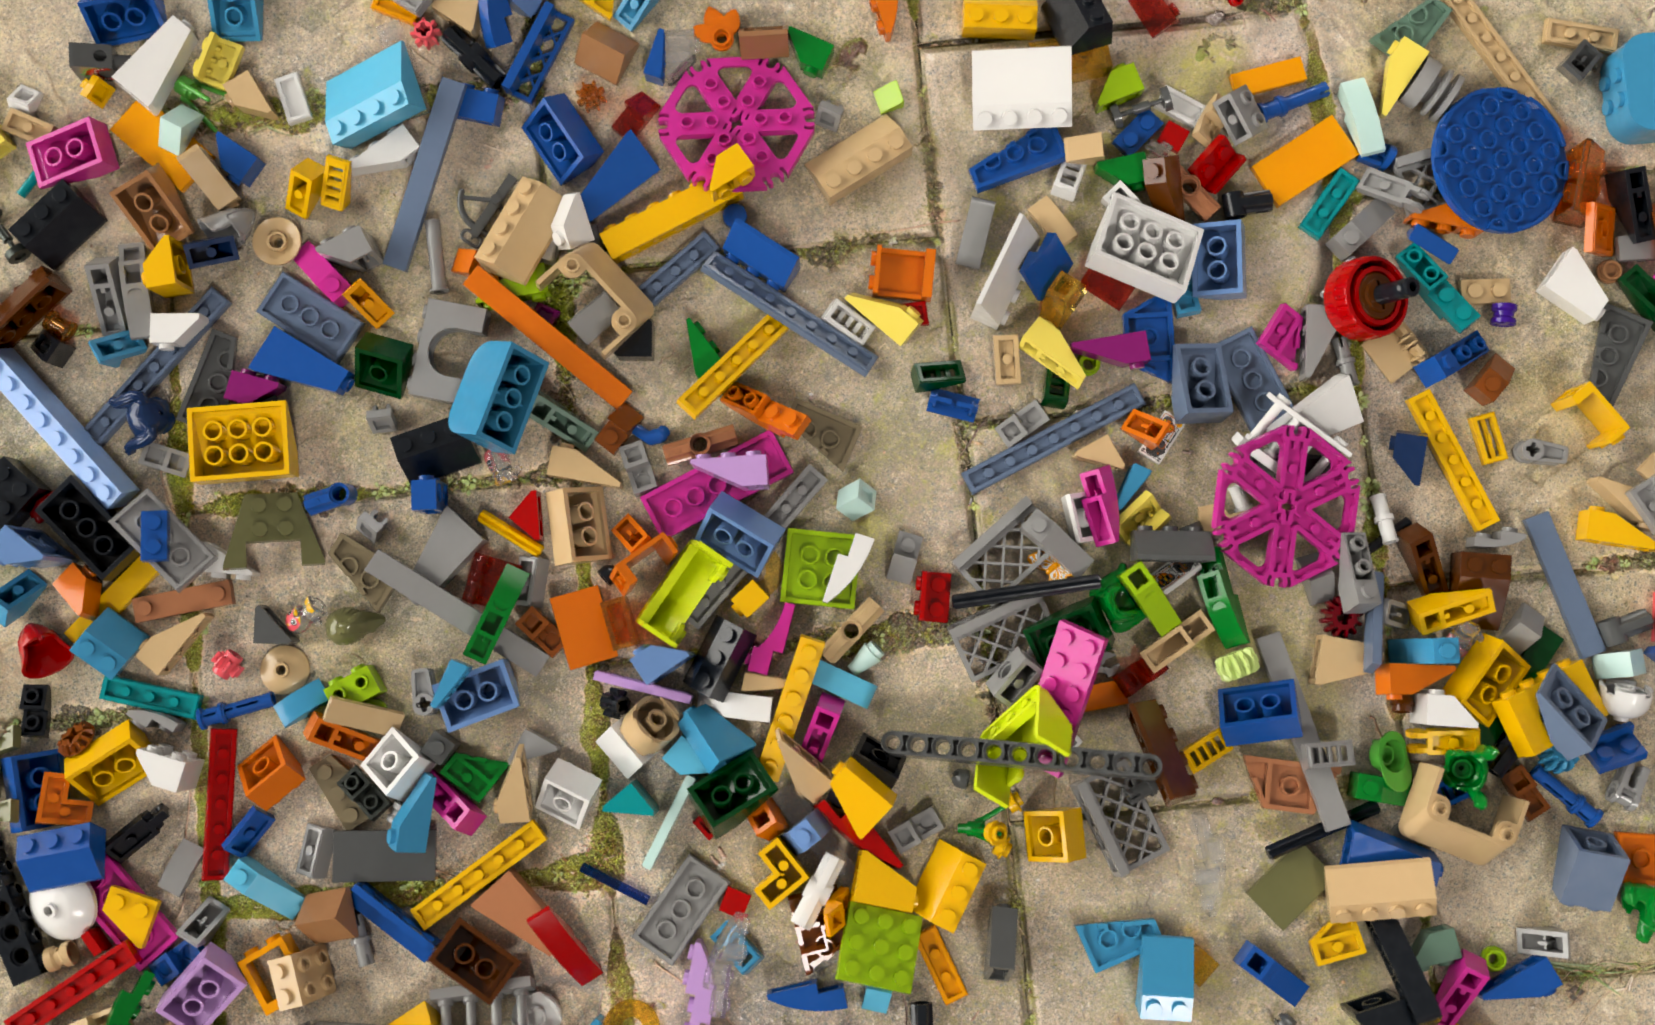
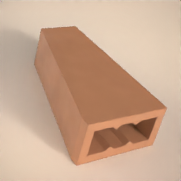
(510, 904)

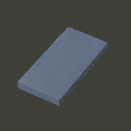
(310, 317)
(1251, 377)

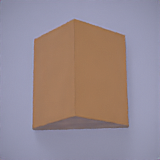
(764, 42)
(605, 52)
(328, 916)

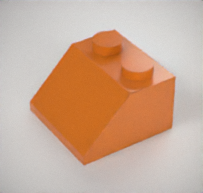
(270, 773)

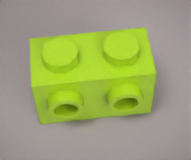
(359, 686)

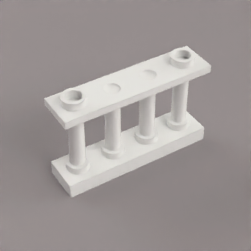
(1269, 455)

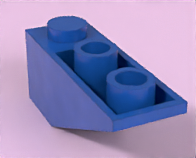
(1451, 359)
(1270, 973)

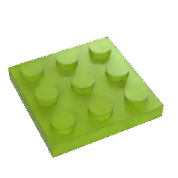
(809, 566)
(879, 948)

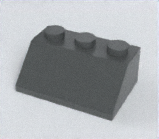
(1171, 545)

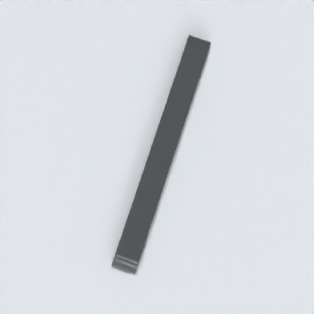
(1031, 762)

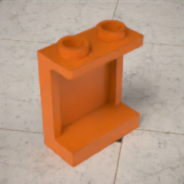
(902, 274)

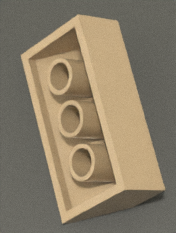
(859, 158)
(520, 232)
(1380, 890)

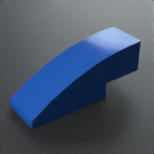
(493, 22)
(809, 996)

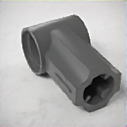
(1619, 628)

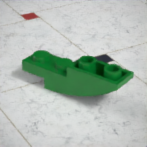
(1222, 603)
(496, 614)
(127, 1004)

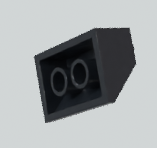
(1079, 23)
(58, 224)
(434, 451)
(719, 659)

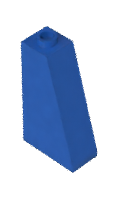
(619, 176)
(298, 363)
(1372, 845)

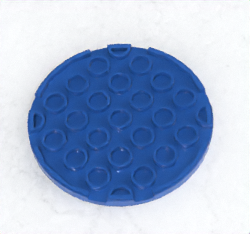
(1499, 160)

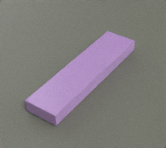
(639, 685)

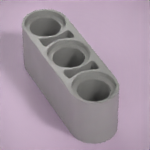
(975, 232)

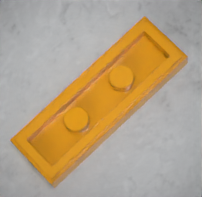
(1270, 76)
(941, 965)

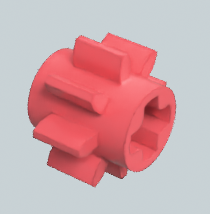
(426, 33)
(227, 664)

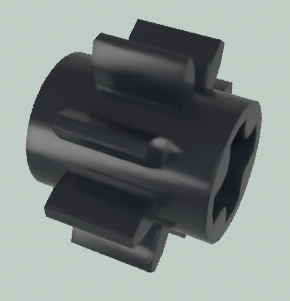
(615, 703)

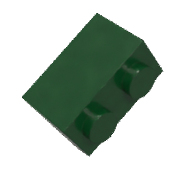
(383, 364)

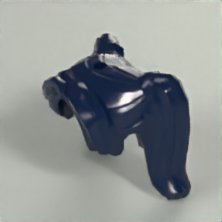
(144, 417)

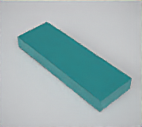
(1328, 204)

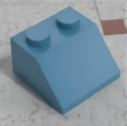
(109, 643)

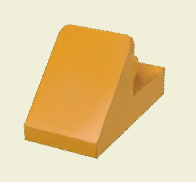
(368, 303)

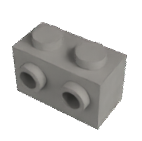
(1240, 115)

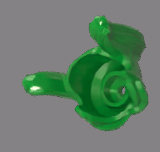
(1116, 602)
(1473, 774)
(1642, 898)

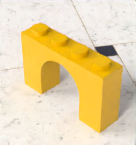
(1520, 709)

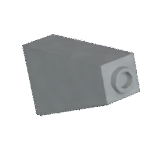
(448, 548)

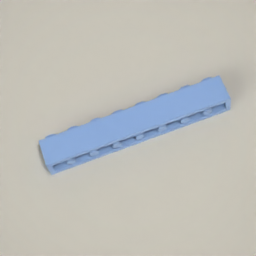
(63, 432)

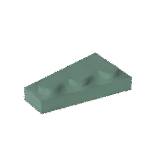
(1417, 25)

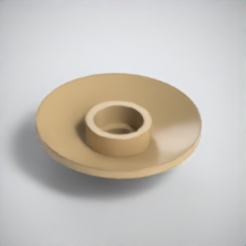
(266, 239)
(296, 667)

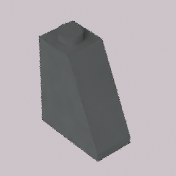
(1001, 943)

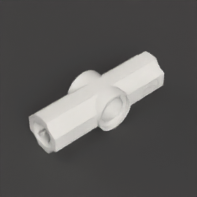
(817, 891)

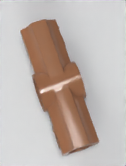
(1199, 200)
(716, 441)

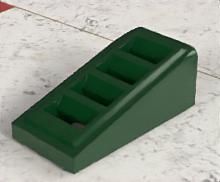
(927, 368)
(1055, 397)

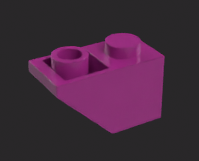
(247, 388)

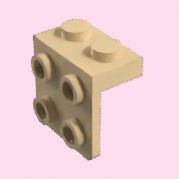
(302, 977)

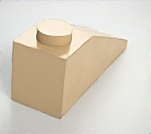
(572, 465)
(1615, 496)
(167, 648)
(807, 773)
(515, 796)

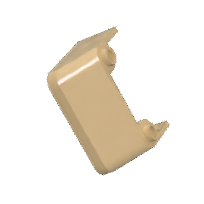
(634, 304)
(1427, 821)

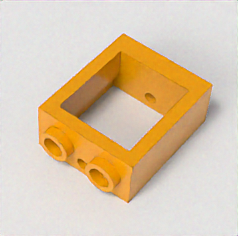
(252, 976)

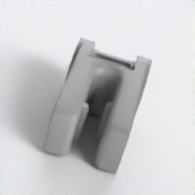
(1540, 452)
(422, 690)
(1627, 792)

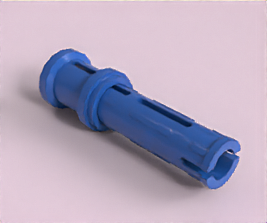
(1281, 105)
(224, 712)
(1574, 802)

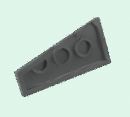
(1616, 349)
(211, 374)

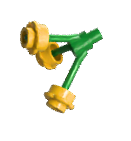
(994, 832)

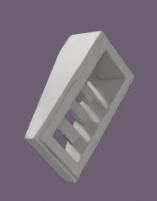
(1308, 756)

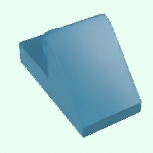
(115, 347)

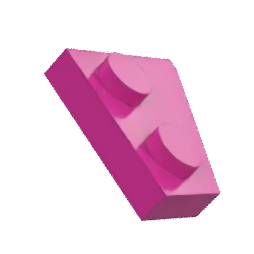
(1283, 336)

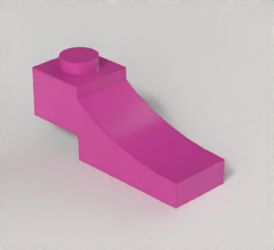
(760, 657)

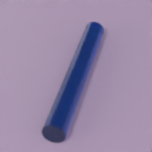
(614, 883)

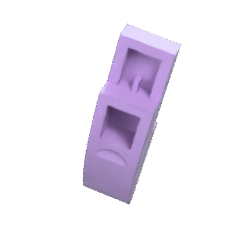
(693, 978)

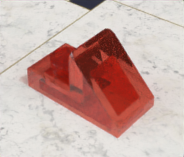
(637, 114)

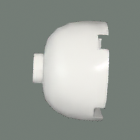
(1624, 698)

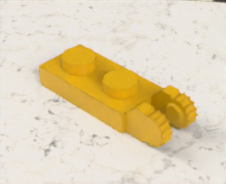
(1443, 739)

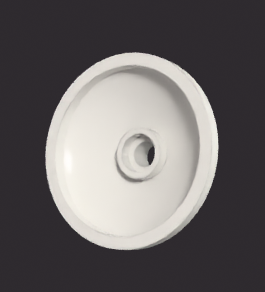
(65, 911)

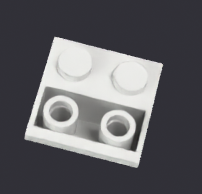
(170, 768)

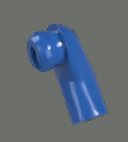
(653, 436)

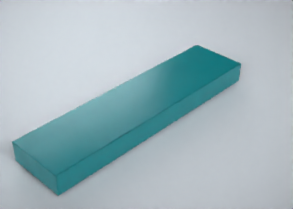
(151, 697)

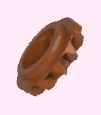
(76, 739)

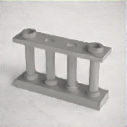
(517, 986)

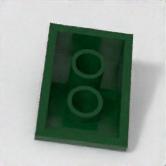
(1082, 613)
(732, 793)

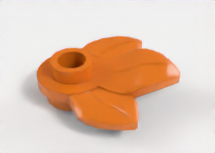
(718, 26)

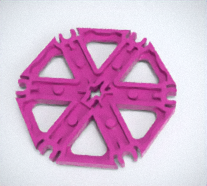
(754, 121)
(1288, 489)

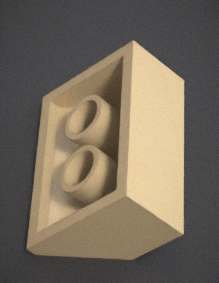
(578, 525)

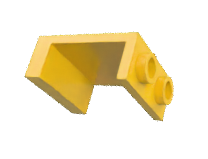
(1598, 412)

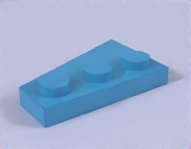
(1114, 940)

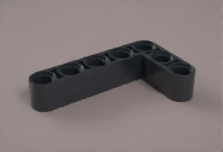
(1405, 971)

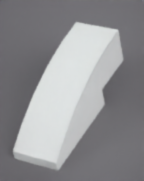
(848, 566)
(741, 706)

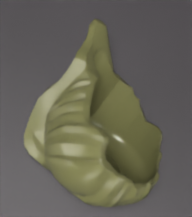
(350, 625)

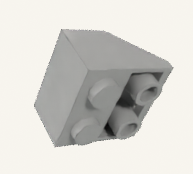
(352, 250)

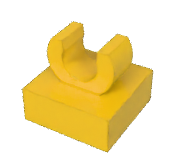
(97, 91)

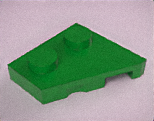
(474, 774)

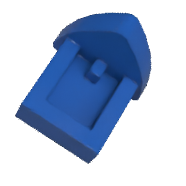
(1381, 160)

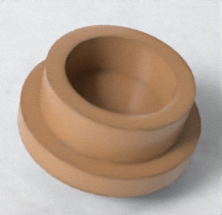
(1609, 271)

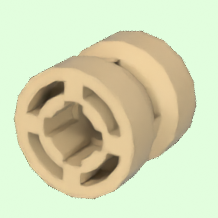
(56, 957)

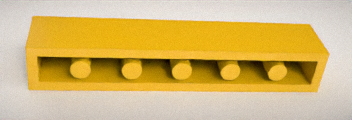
(662, 221)

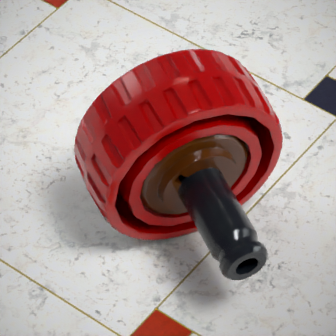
(1367, 298)

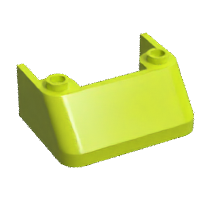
(682, 591)
(1029, 720)

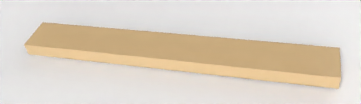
(1496, 52)

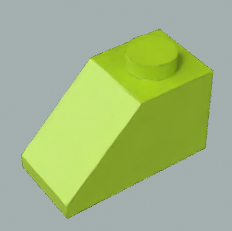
(1121, 86)

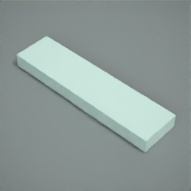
(668, 823)

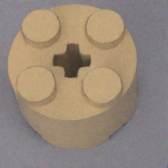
(650, 725)

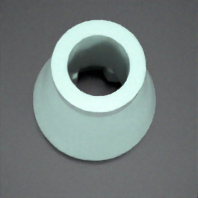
(867, 656)

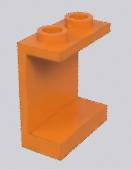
(624, 577)

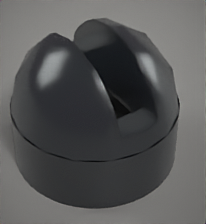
(605, 572)

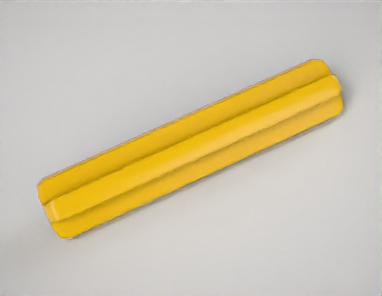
(510, 533)

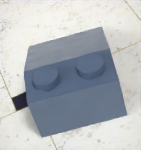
(1200, 384)
(1569, 715)

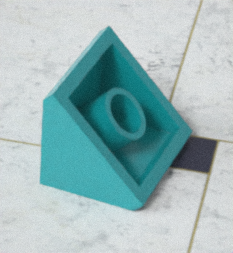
(632, 800)

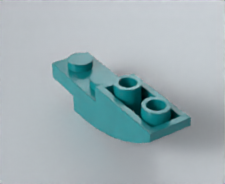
(1435, 289)

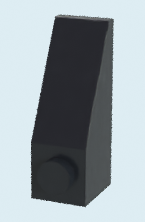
(1631, 197)

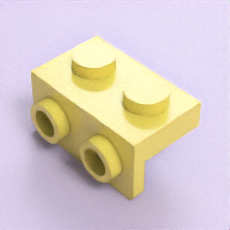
(217, 61)
(1142, 512)

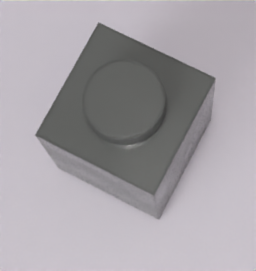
(440, 747)

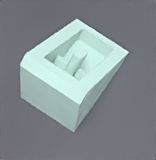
(178, 128)
(1618, 664)

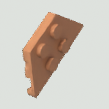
(1281, 784)

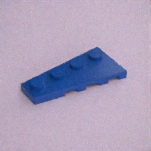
(1028, 155)

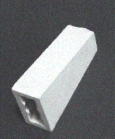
(157, 64)
(1329, 407)

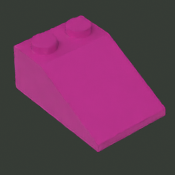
(73, 153)

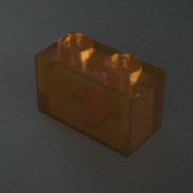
(620, 623)

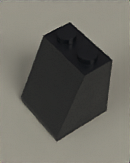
(875, 760)
(1378, 1009)

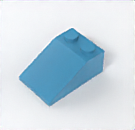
(237, 19)
(1165, 978)

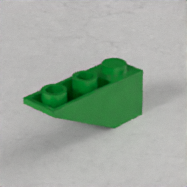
(703, 352)

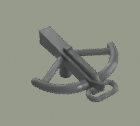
(495, 203)

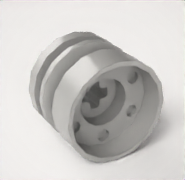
(1431, 89)

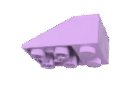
(743, 472)

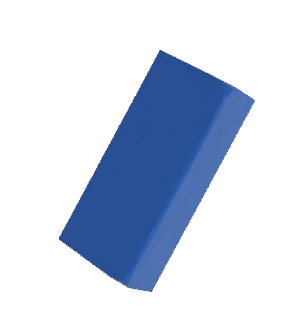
(1432, 243)

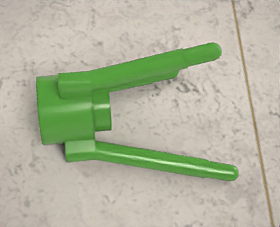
(191, 90)

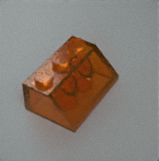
(1583, 185)

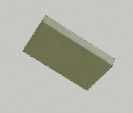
(1289, 886)

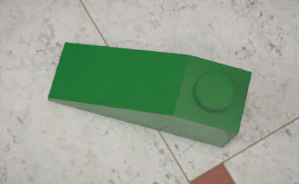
(1374, 789)

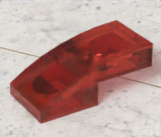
(1136, 677)

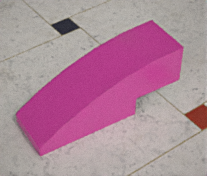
(1101, 505)

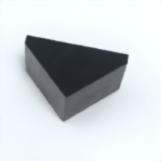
(639, 345)
(52, 349)

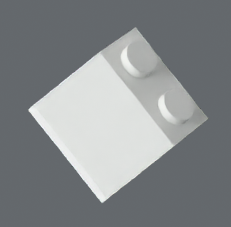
(1438, 709)
(397, 764)
(568, 793)

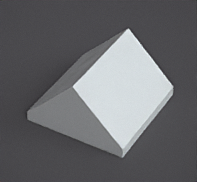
(1076, 518)
(620, 752)

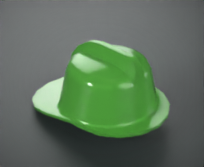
(1391, 759)

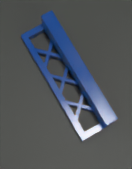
(529, 50)
(393, 920)

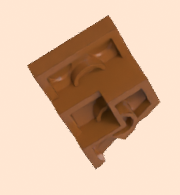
(815, 944)

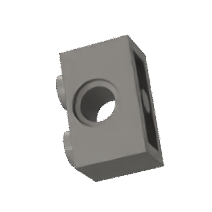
(1014, 677)

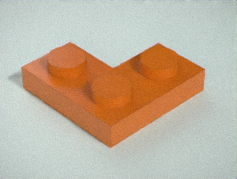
(56, 808)

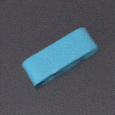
(844, 684)

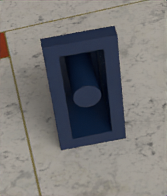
(210, 251)
(1409, 453)

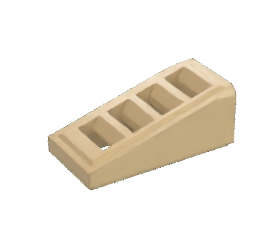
(759, 682)

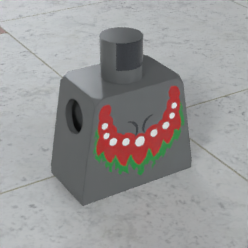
(95, 59)

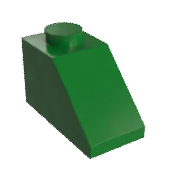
(811, 52)
(1124, 168)

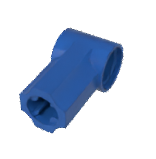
(329, 498)

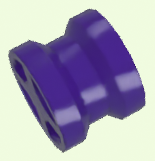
(1503, 314)

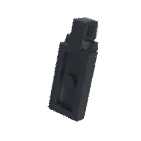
(136, 833)

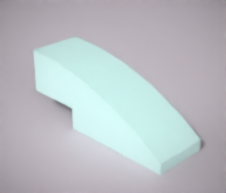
(1361, 117)

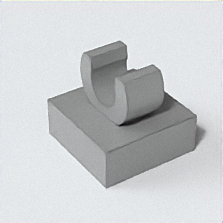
(829, 115)
(381, 419)
(370, 527)

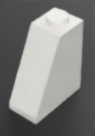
(1574, 288)

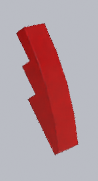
(871, 841)
(564, 945)

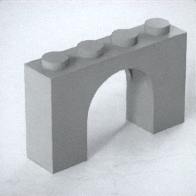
(439, 321)

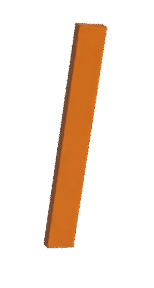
(547, 337)

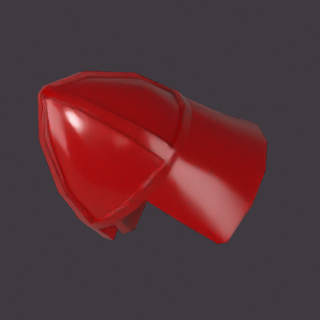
(42, 651)

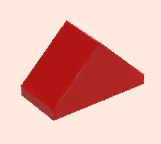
(529, 515)

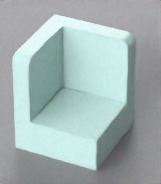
(856, 499)

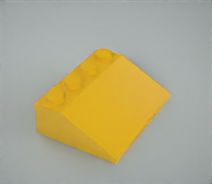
(241, 443)

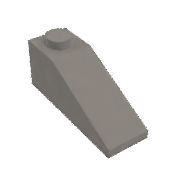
(1359, 229)
(107, 294)
(1315, 338)
(1056, 543)

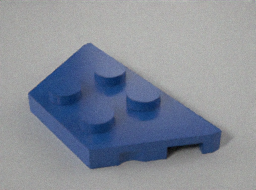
(1157, 319)

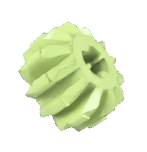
(1237, 664)

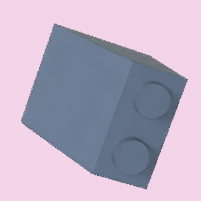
(1588, 868)

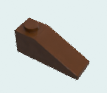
(1164, 184)
(1422, 559)

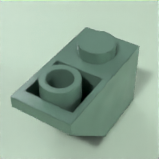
(1436, 946)

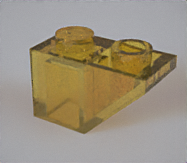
(1062, 299)

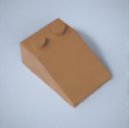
(153, 206)

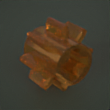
(587, 91)

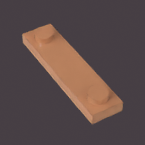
(187, 601)

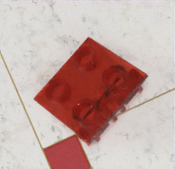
(483, 578)

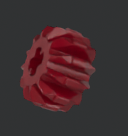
(1341, 627)

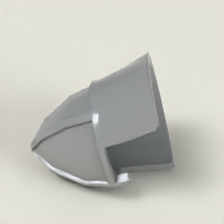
(229, 222)

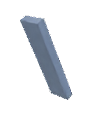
(679, 268)
(1374, 632)

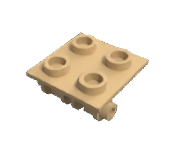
(1396, 352)

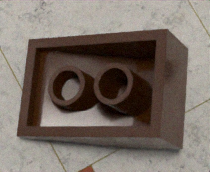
(1482, 571)
(473, 961)

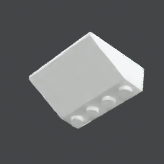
(1022, 88)
(1145, 248)
(1005, 276)

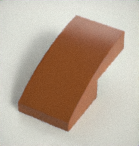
(541, 631)
(1522, 786)

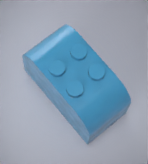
(1629, 90)
(497, 395)

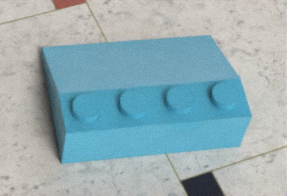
(372, 97)

